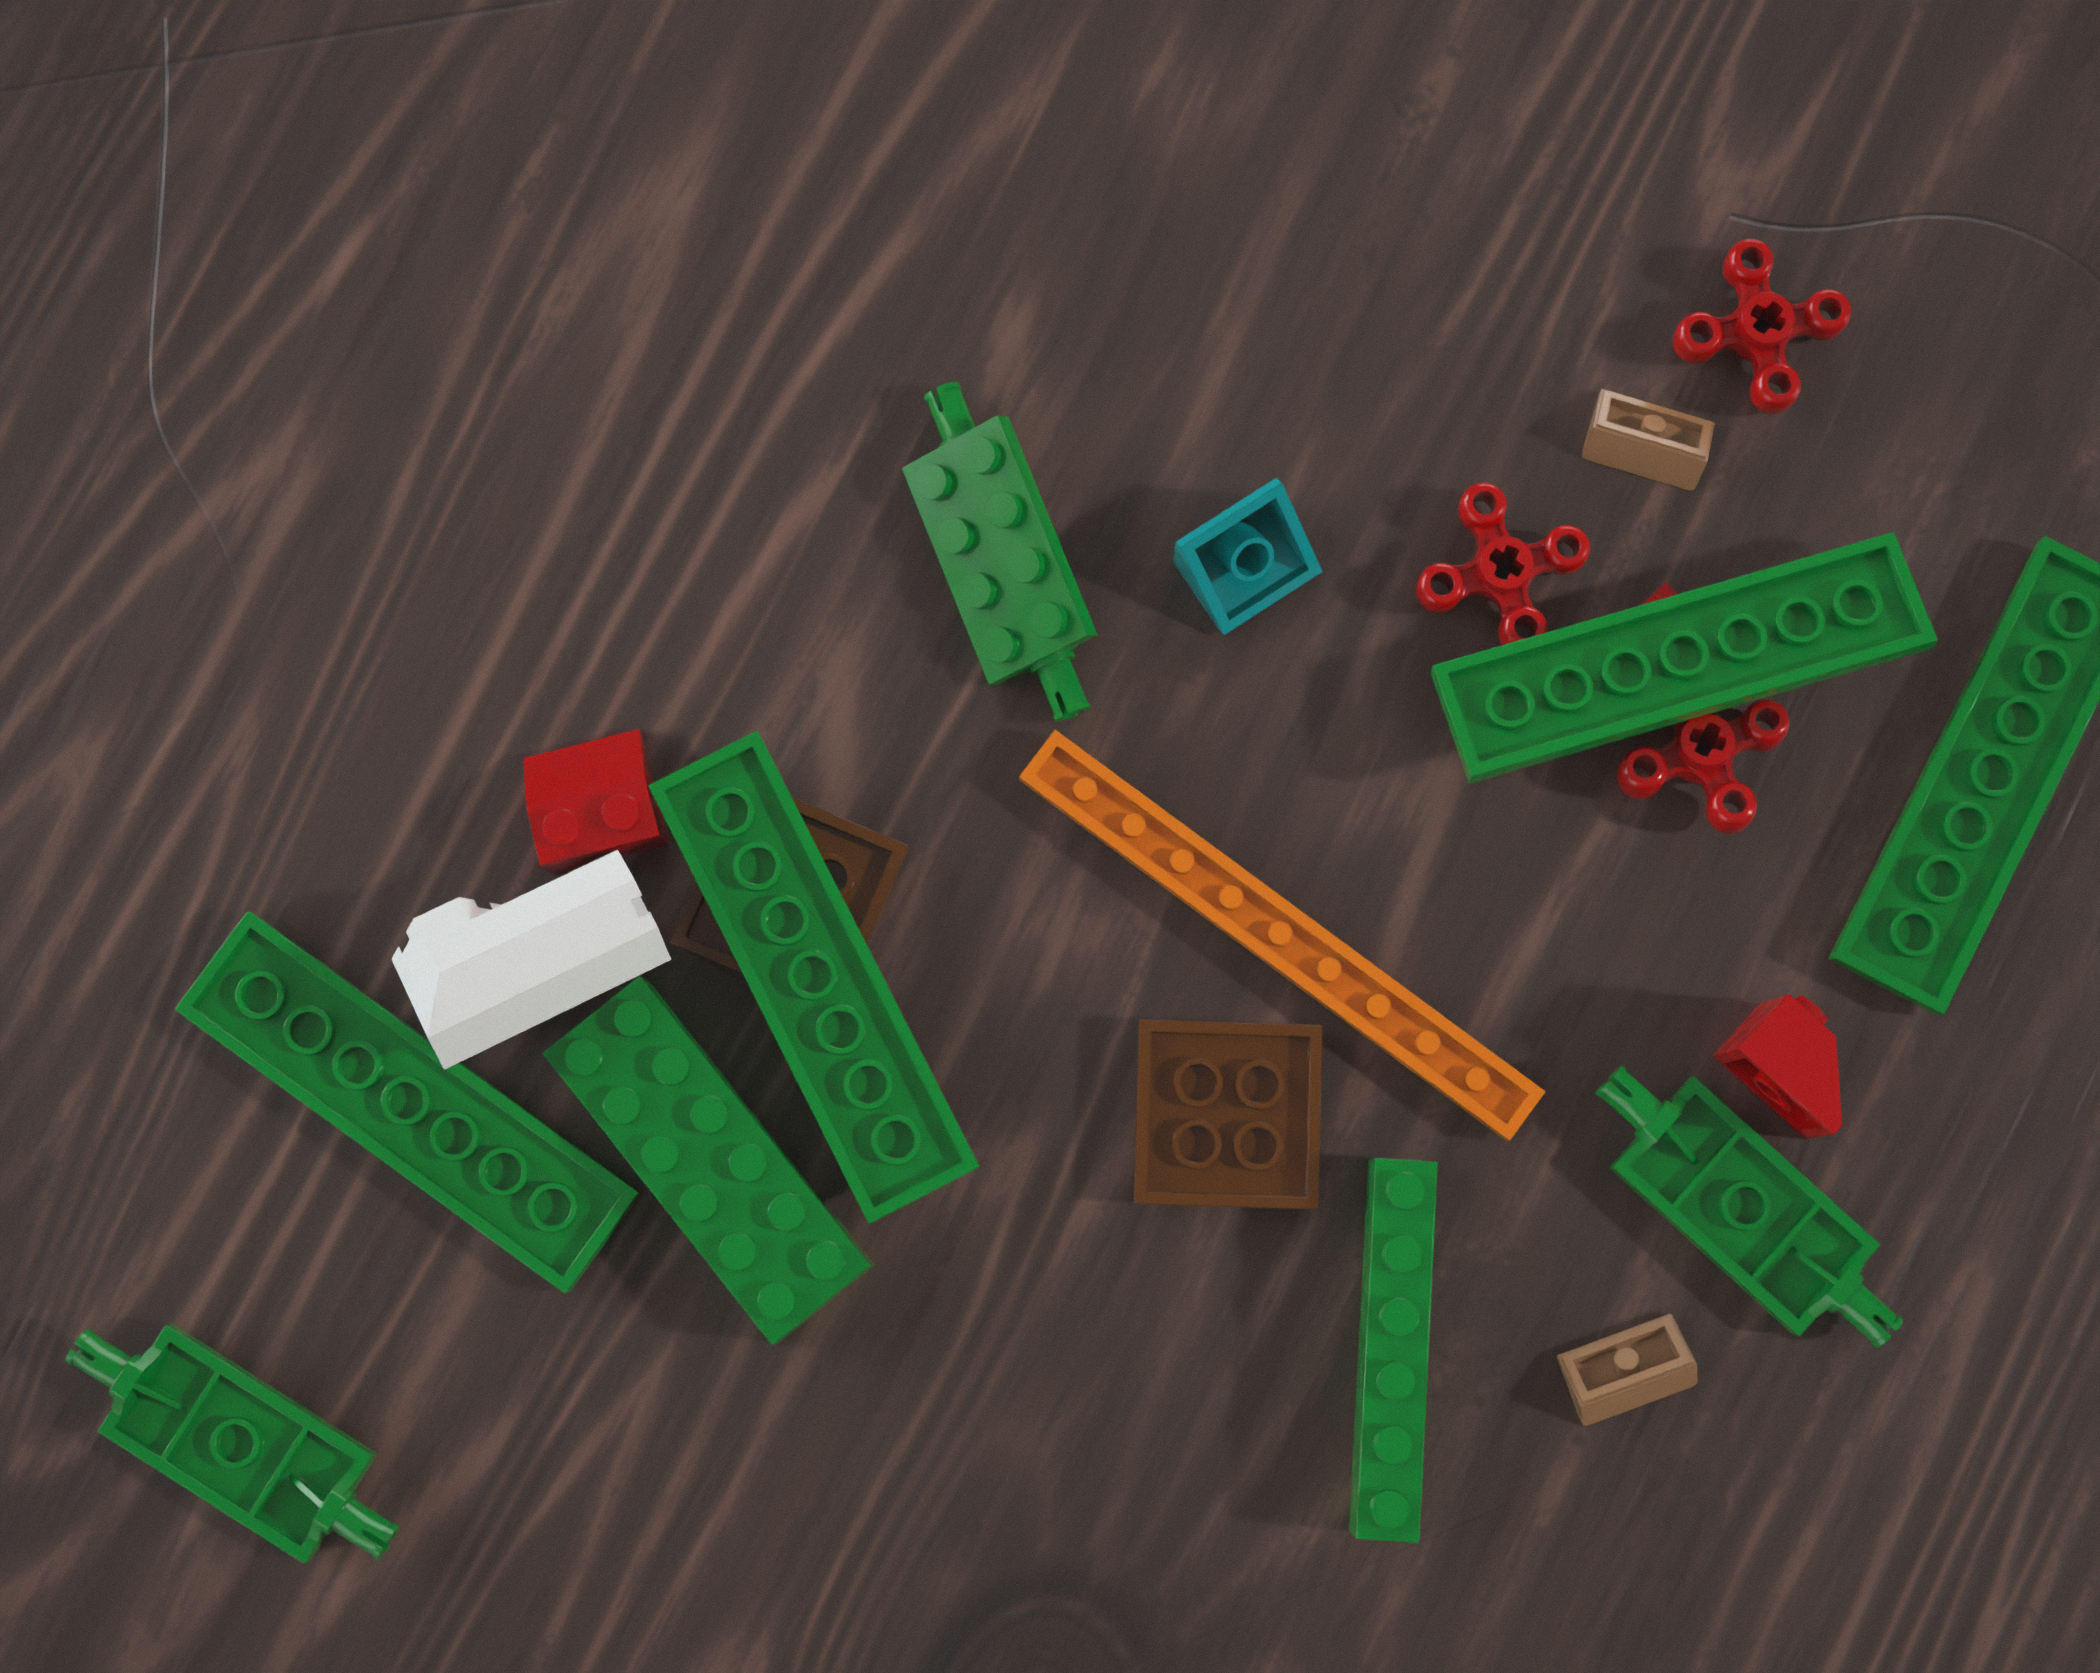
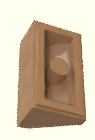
(1648, 440)
(1628, 1369)

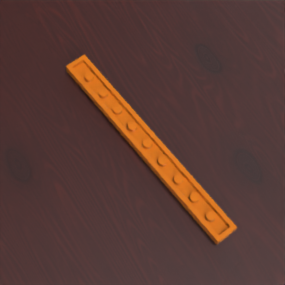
(1282, 936)

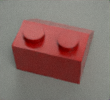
(592, 802)
(1789, 1063)

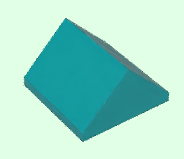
(1247, 557)

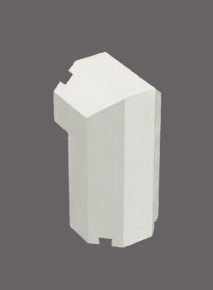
(508, 968)

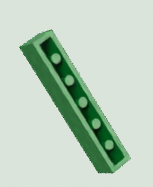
(1393, 1350)

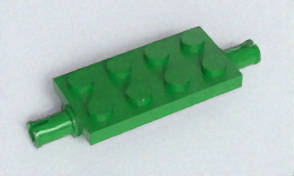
(1000, 552)
(1746, 1207)
(235, 1442)

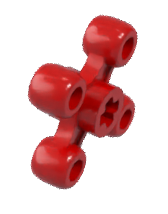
(1767, 349)
(1495, 544)
(1711, 771)

